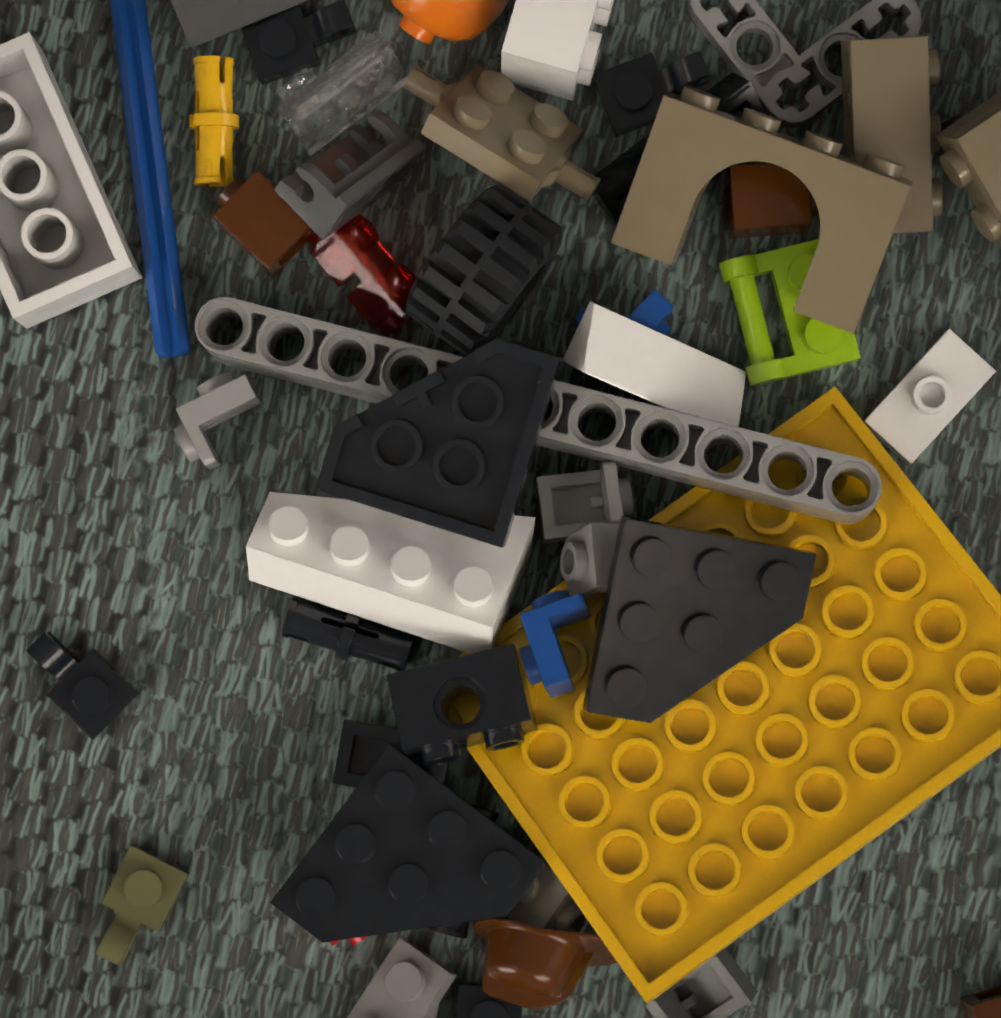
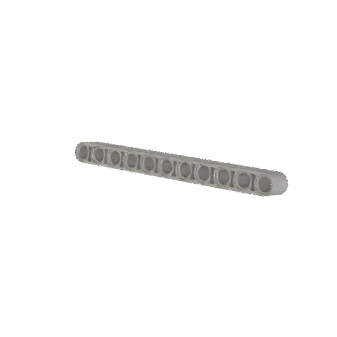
(560, 432)

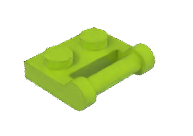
(811, 342)

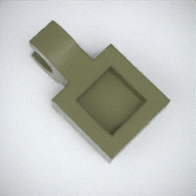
(142, 895)

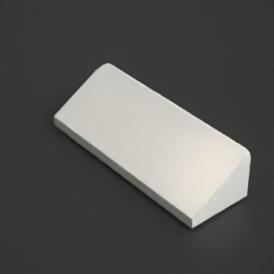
(655, 366)

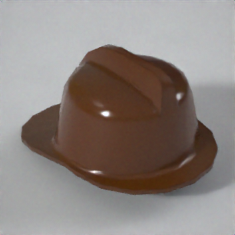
(535, 964)

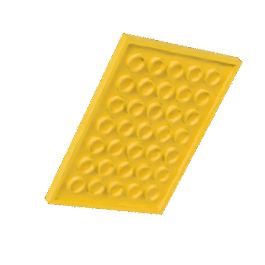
(789, 758)

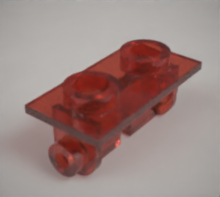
(384, 281)

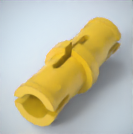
(213, 121)

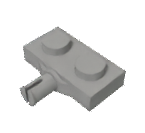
(405, 985)

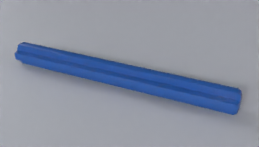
(150, 178)

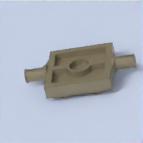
(502, 131)

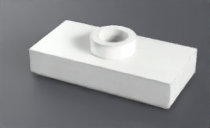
(929, 397)

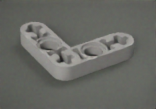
(785, 63)

